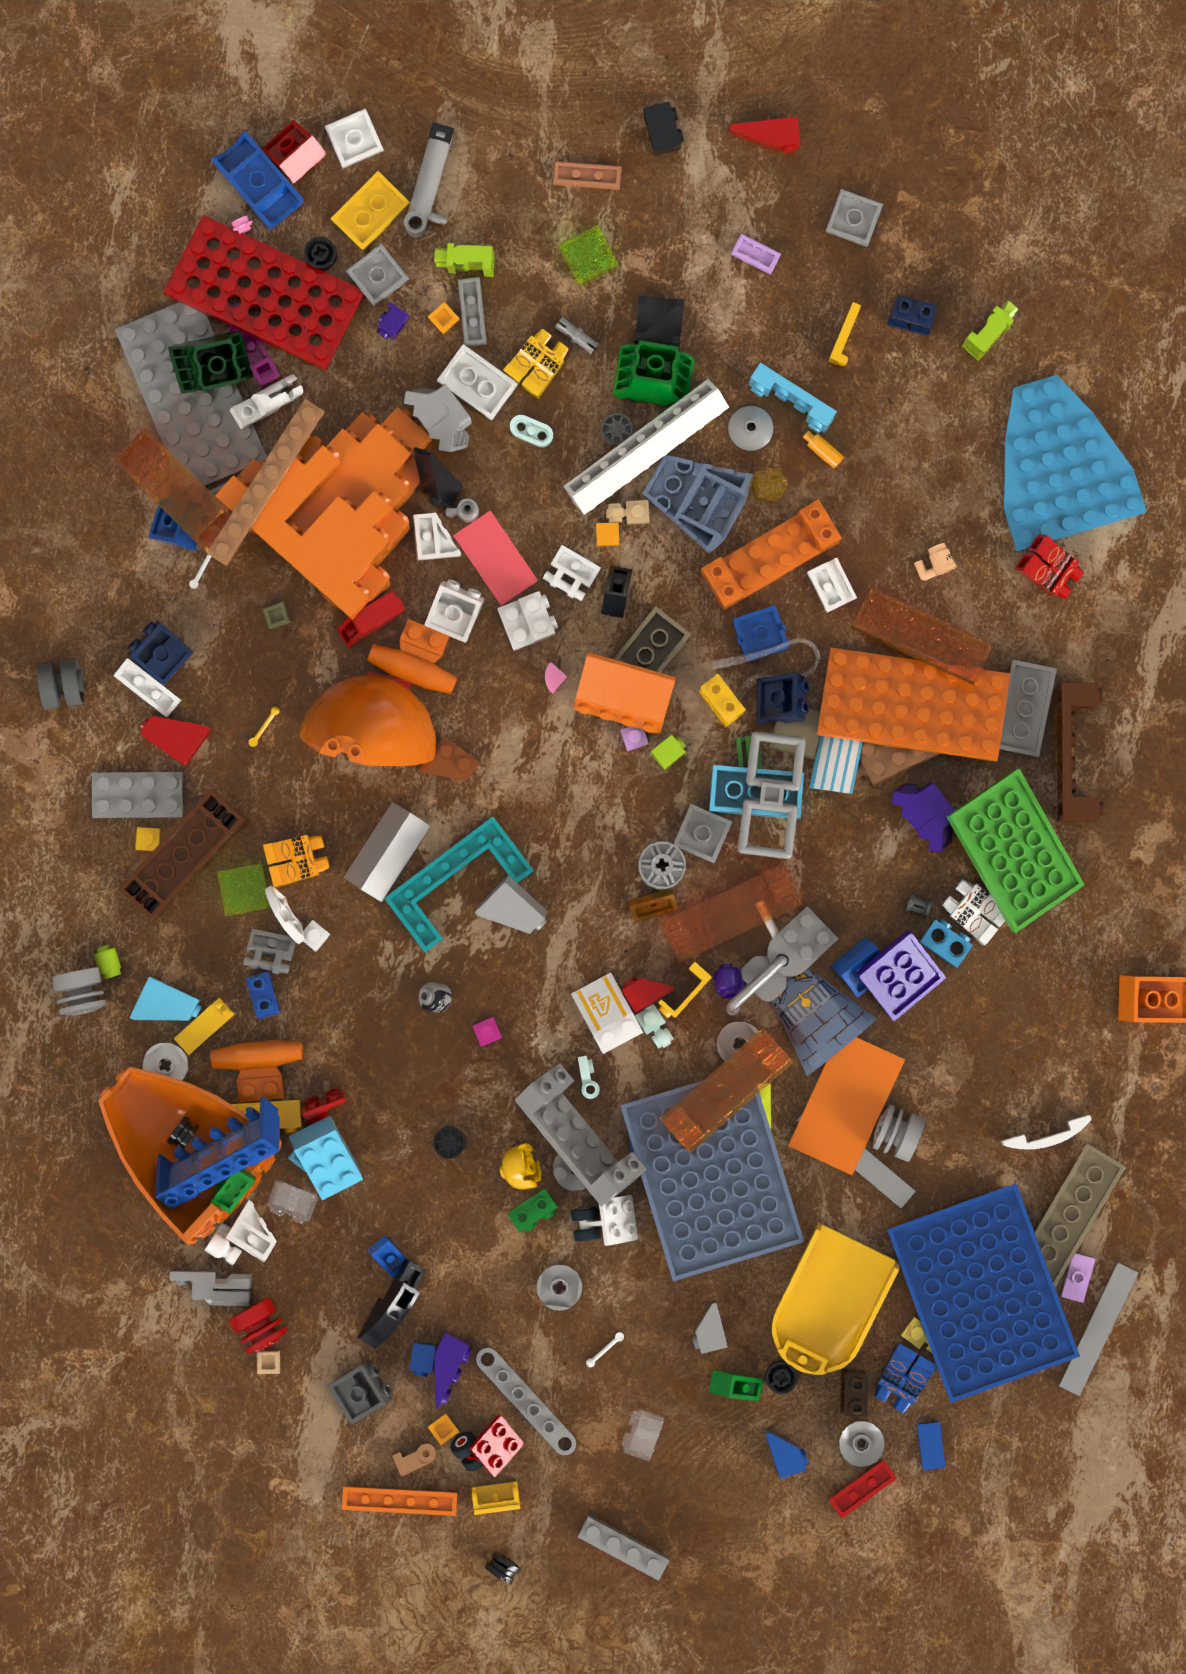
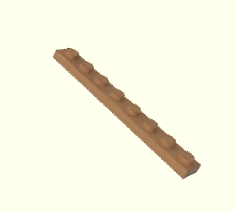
(265, 482)

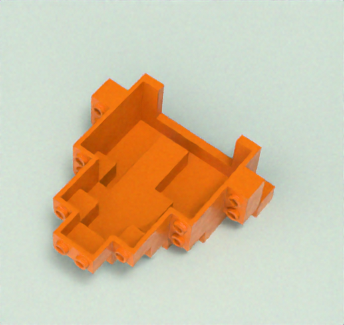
(340, 506)

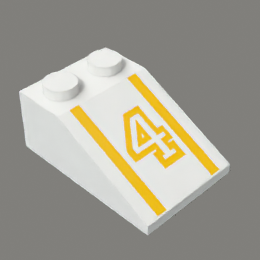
(607, 1013)

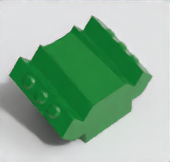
(653, 373)

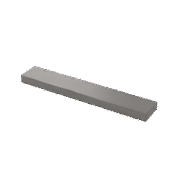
(882, 1178)
(1098, 1328)

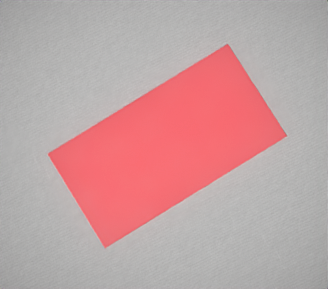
(495, 558)

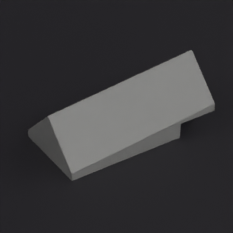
(387, 852)

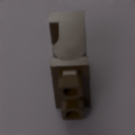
(855, 1398)

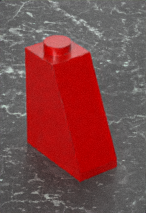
(371, 619)
(175, 737)

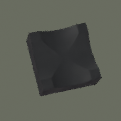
(659, 320)

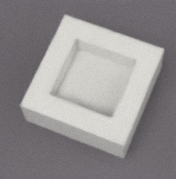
(315, 935)

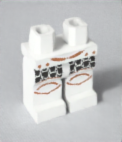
(968, 911)

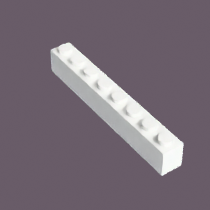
(646, 446)

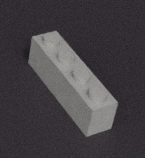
(623, 1547)

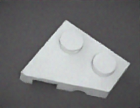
(251, 1233)

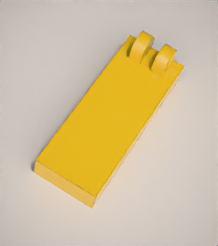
(836, 356)
(204, 1026)

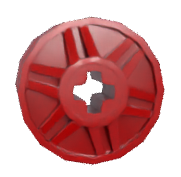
(258, 1326)

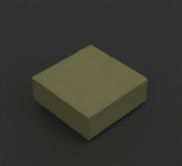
(276, 615)

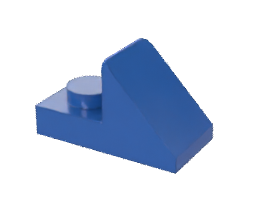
(387, 1255)

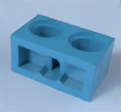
(942, 948)

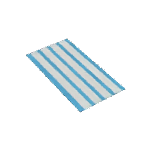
(836, 764)

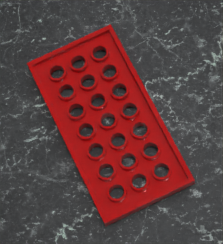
(270, 259)

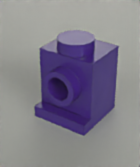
(392, 322)

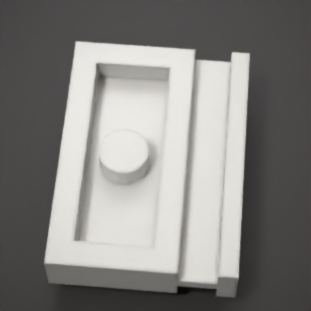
(831, 585)

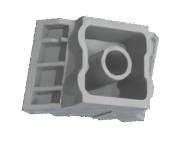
(441, 416)

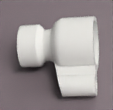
(220, 1246)

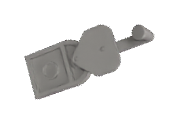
(800, 942)

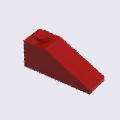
(773, 134)

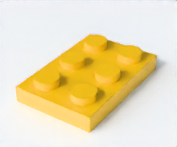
(370, 211)

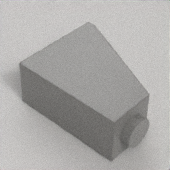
(513, 907)

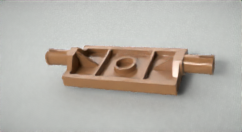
(886, 762)

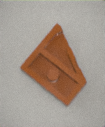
(450, 762)

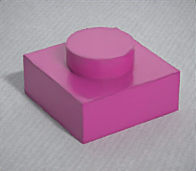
(487, 1031)

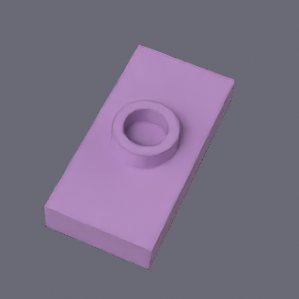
(755, 254)
(1078, 1277)

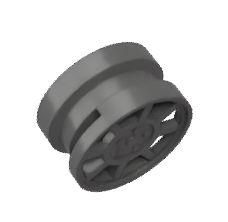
(616, 429)

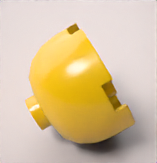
(520, 1168)

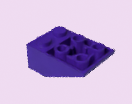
(448, 1358)

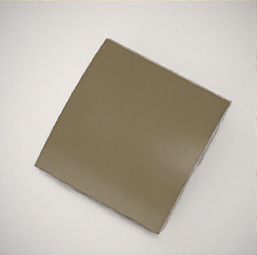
(806, 729)

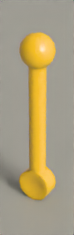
(254, 741)

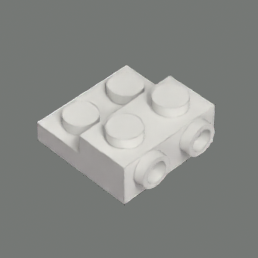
(454, 610)
(527, 620)

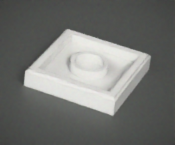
(354, 138)

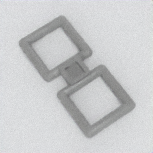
(771, 795)

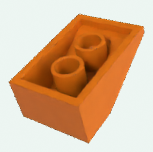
(1152, 999)

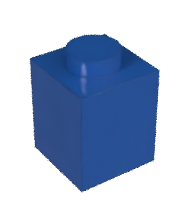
(422, 1358)

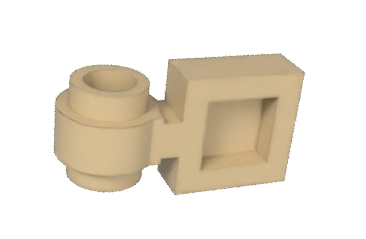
(636, 512)

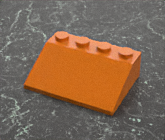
(624, 693)

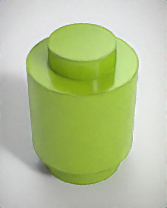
(107, 961)

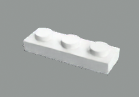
(147, 688)

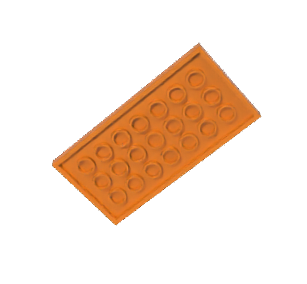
(912, 705)

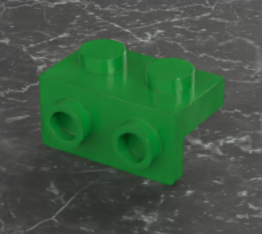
(532, 1210)

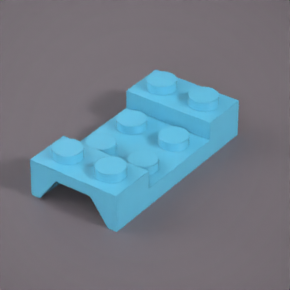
(766, 380)

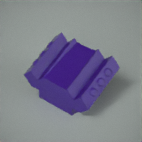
(926, 812)

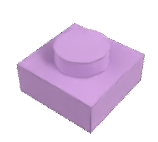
(634, 738)

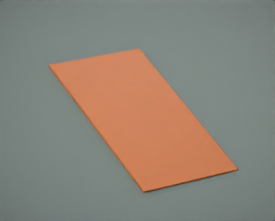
(846, 1104)

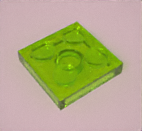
(588, 255)
(243, 889)

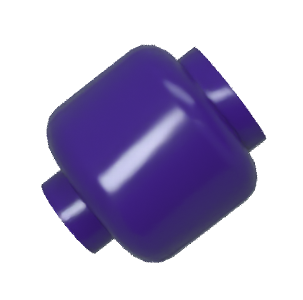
(728, 981)

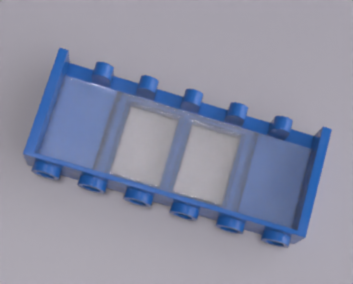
(219, 1159)

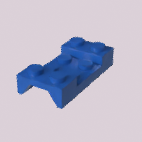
(258, 181)

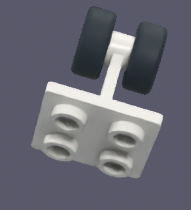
(616, 1221)

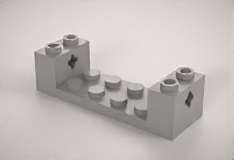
(574, 1139)

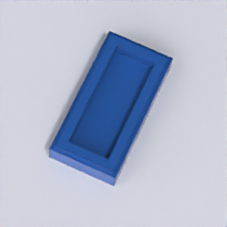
(931, 1445)

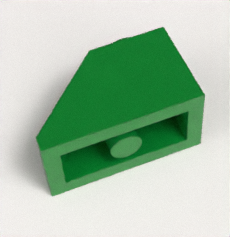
(735, 1385)

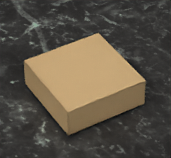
(268, 1362)

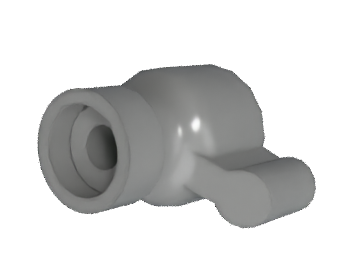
(466, 510)

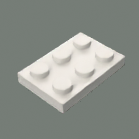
(477, 382)

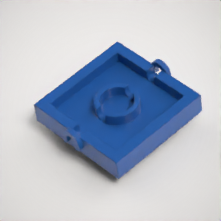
(760, 631)

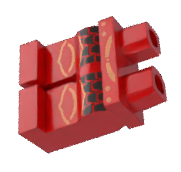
(1049, 566)

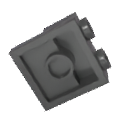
(360, 1391)

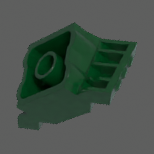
(210, 362)

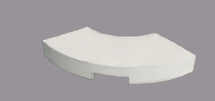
(284, 914)

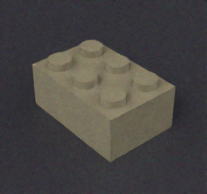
(654, 642)

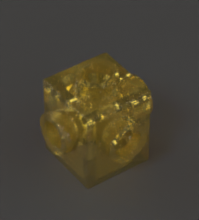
(769, 484)

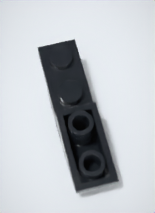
(394, 1307)

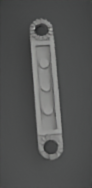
(526, 1401)

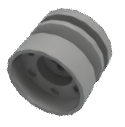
(650, 858)
(79, 991)
(898, 1132)

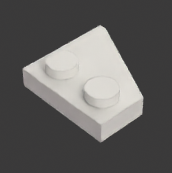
(432, 539)

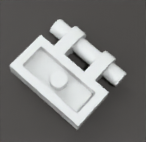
(574, 566)

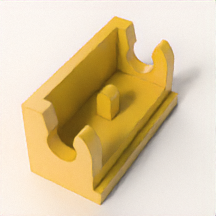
(495, 1498)

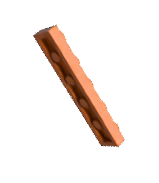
(399, 1500)

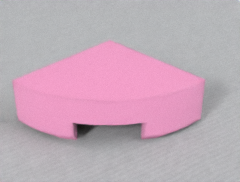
(554, 677)

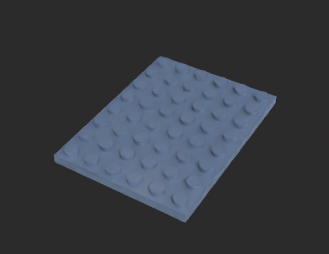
(721, 1198)

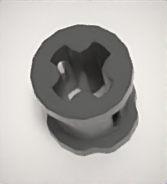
(918, 905)

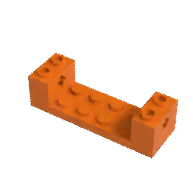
(771, 555)

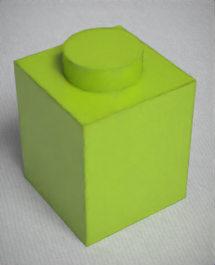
(669, 751)

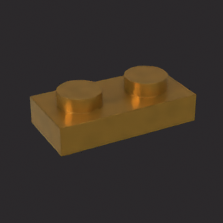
(653, 905)

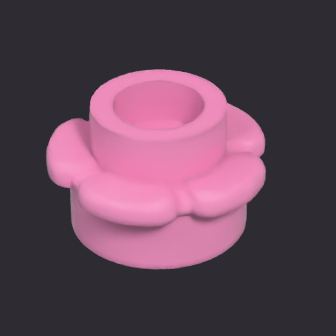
(242, 224)

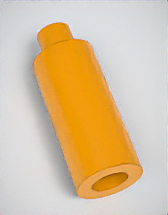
(823, 449)

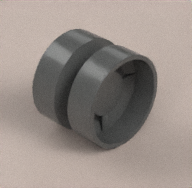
(67, 683)

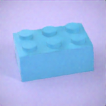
(326, 1157)

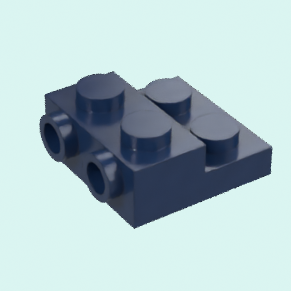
(159, 652)
(782, 698)

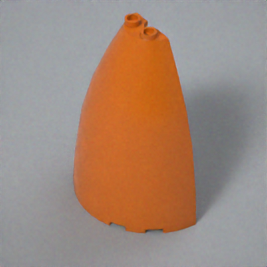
(371, 723)
(140, 1119)

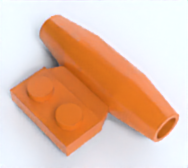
(416, 658)
(258, 1066)

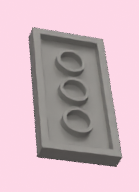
(1027, 707)
(137, 795)

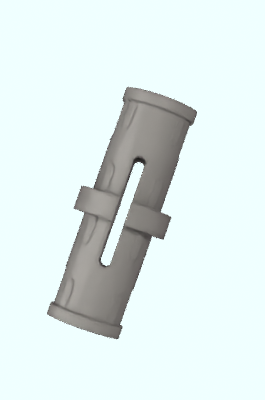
(576, 335)

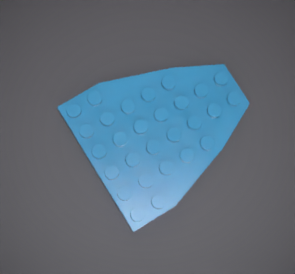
(1062, 467)

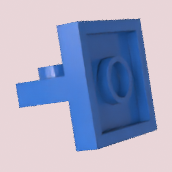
(853, 961)

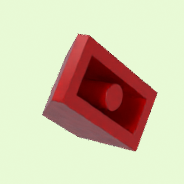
(644, 992)

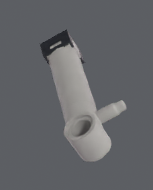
(428, 180)

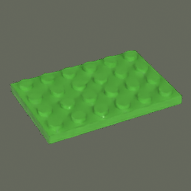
(1015, 850)

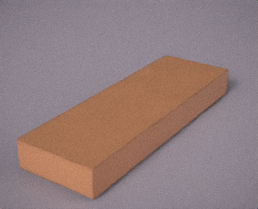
(587, 175)

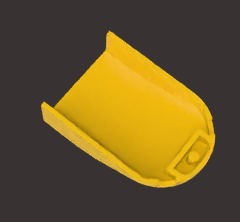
(831, 1301)

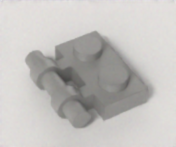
(271, 945)

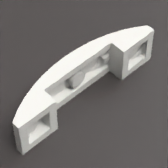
(1073, 1125)

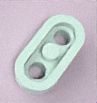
(531, 431)

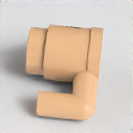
(941, 562)

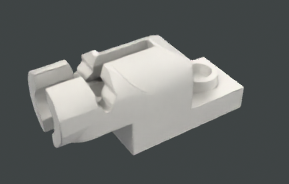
(265, 402)

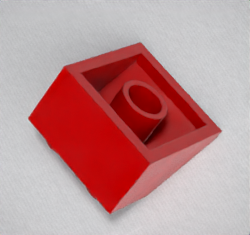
(294, 151)

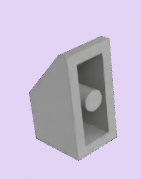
(710, 1331)

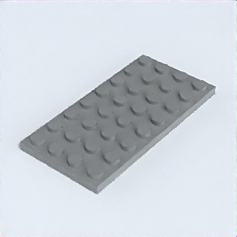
(193, 424)

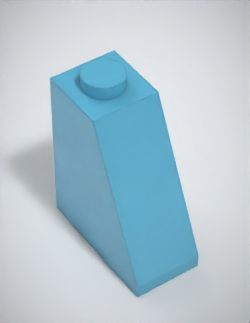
(165, 1002)

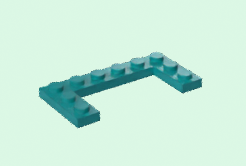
(485, 837)

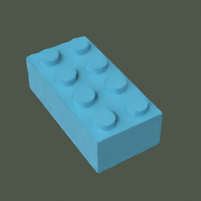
(731, 790)

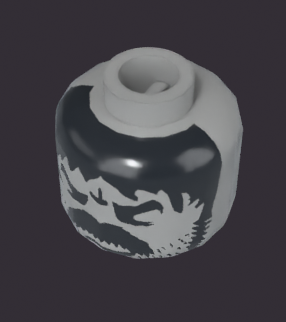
(435, 997)

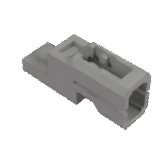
(206, 1282)

